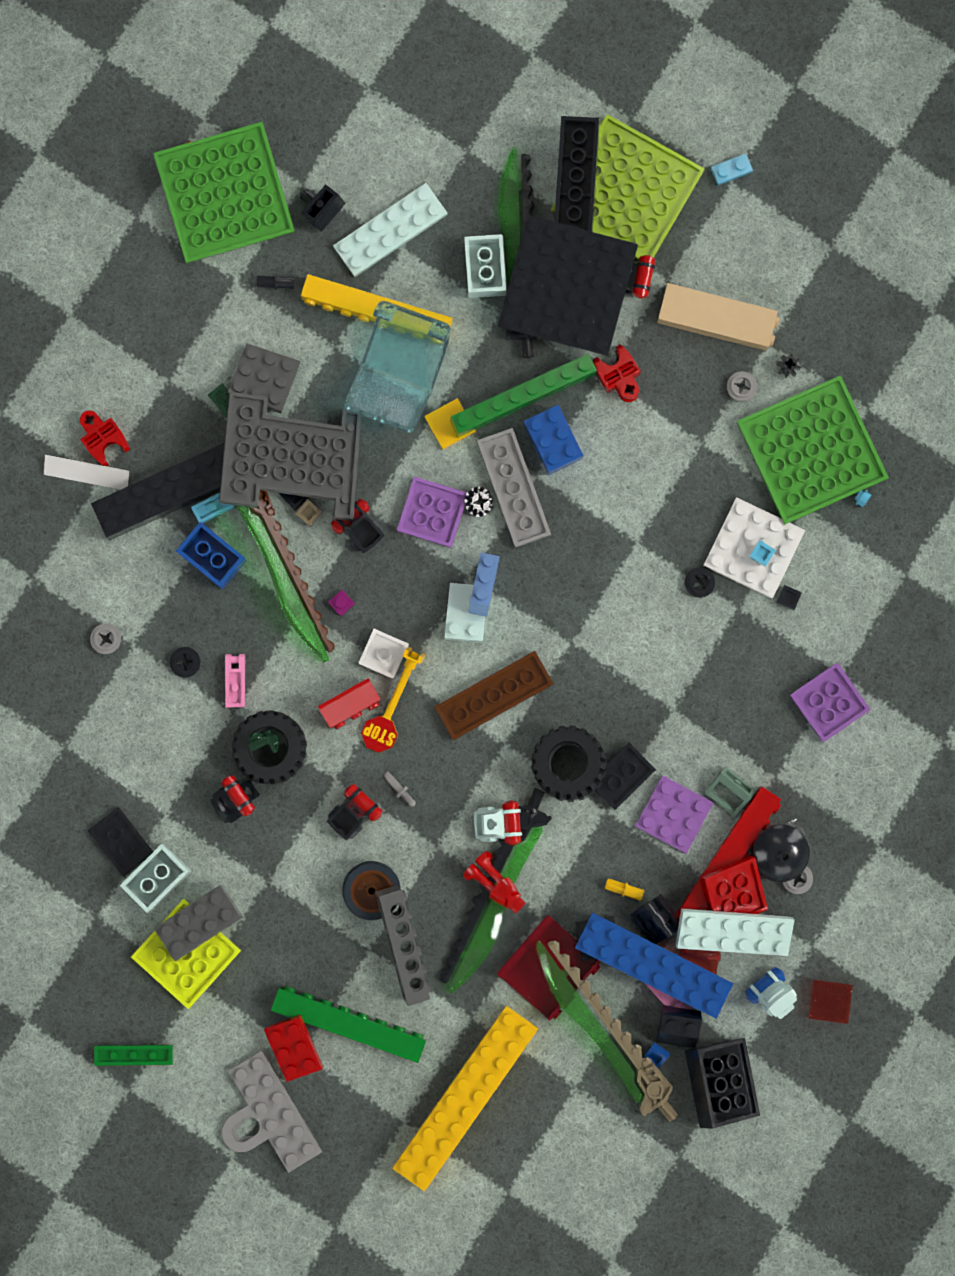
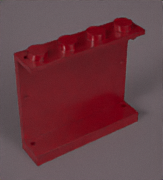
(525, 971)

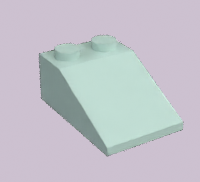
(460, 623)

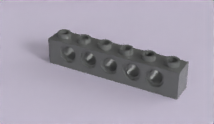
(411, 993)

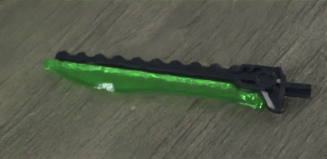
(510, 224)
(490, 924)

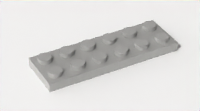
(513, 487)

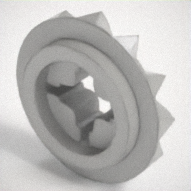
(750, 383)
(96, 640)
(800, 887)

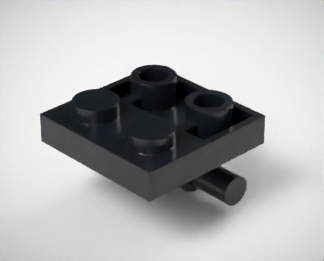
(656, 919)

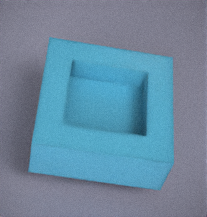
(762, 553)

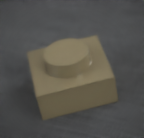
(308, 513)

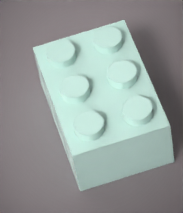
(485, 266)
(155, 878)

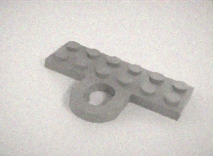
(273, 1110)

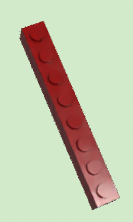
(736, 843)

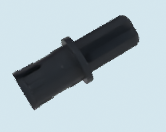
(275, 282)

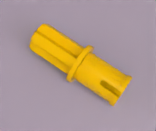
(624, 889)

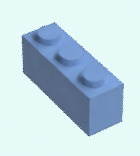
(484, 584)

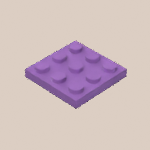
(432, 512)
(830, 702)
(674, 814)

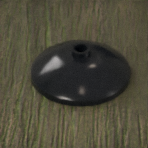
(772, 844)

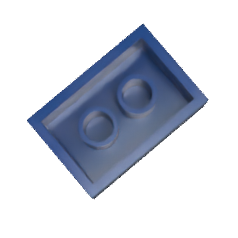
(553, 440)
(211, 555)

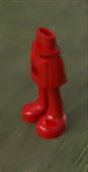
(505, 891)

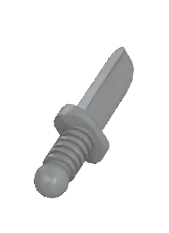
(399, 789)

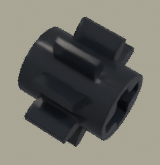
(793, 363)

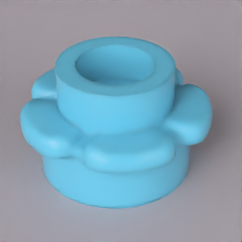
(862, 498)

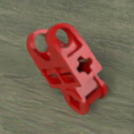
(619, 375)
(101, 435)

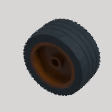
(356, 887)

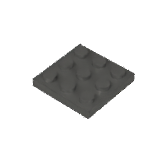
(265, 375)

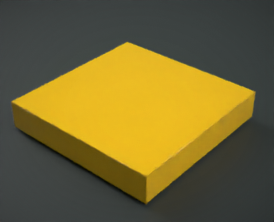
(441, 426)

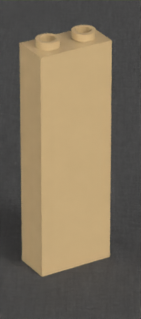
(718, 317)

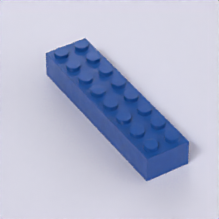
(654, 965)

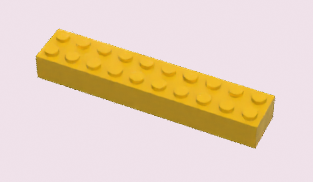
(465, 1098)

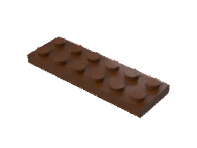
(494, 695)

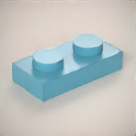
(731, 169)
(210, 509)

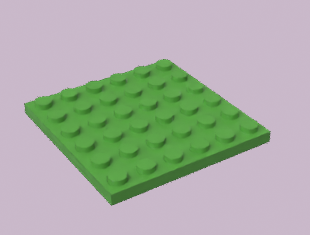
(224, 192)
(812, 450)

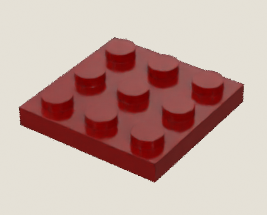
(736, 888)

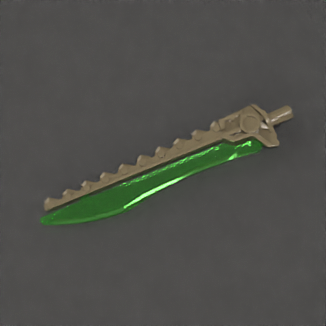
(650, 1079)

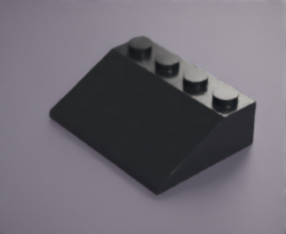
(722, 1083)

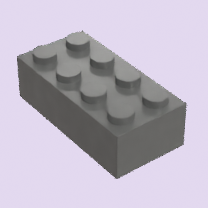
(198, 922)

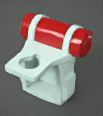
(498, 823)

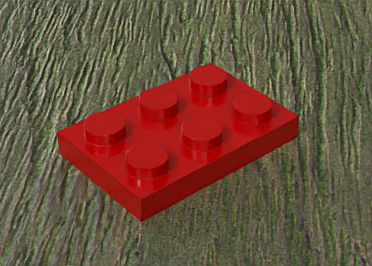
(293, 1048)

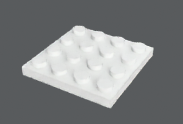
(738, 538)

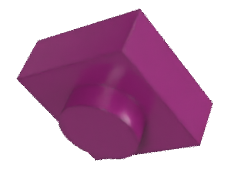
(341, 603)

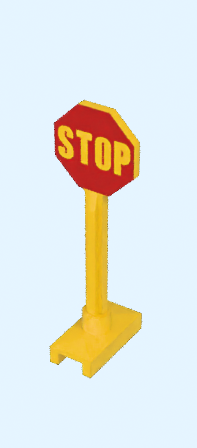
(380, 731)

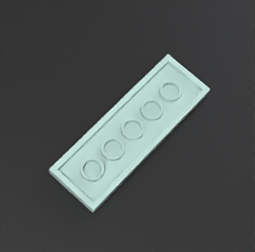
(390, 230)
(734, 932)

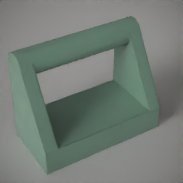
(736, 785)

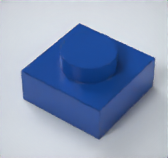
(657, 1054)

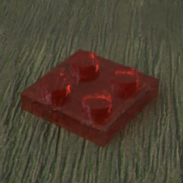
(830, 1001)

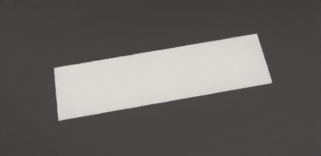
(86, 472)

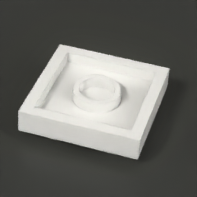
(383, 654)

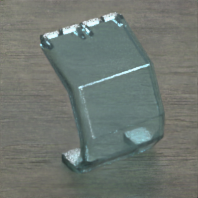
(398, 367)

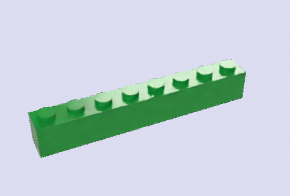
(523, 395)
(349, 1025)

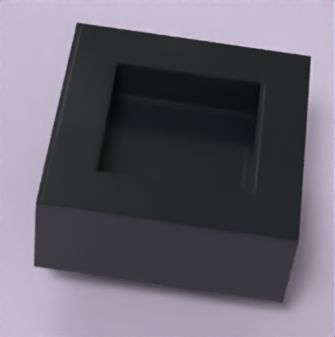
(789, 597)

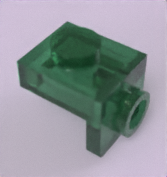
(258, 740)

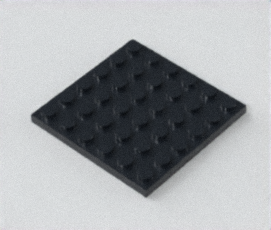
(568, 285)

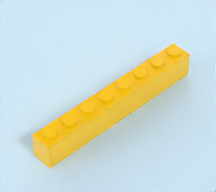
(352, 300)

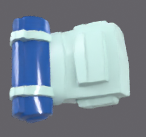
(772, 993)

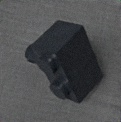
(321, 207)

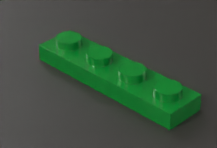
(133, 1055)

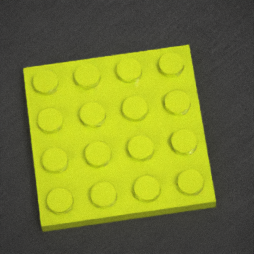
(192, 973)

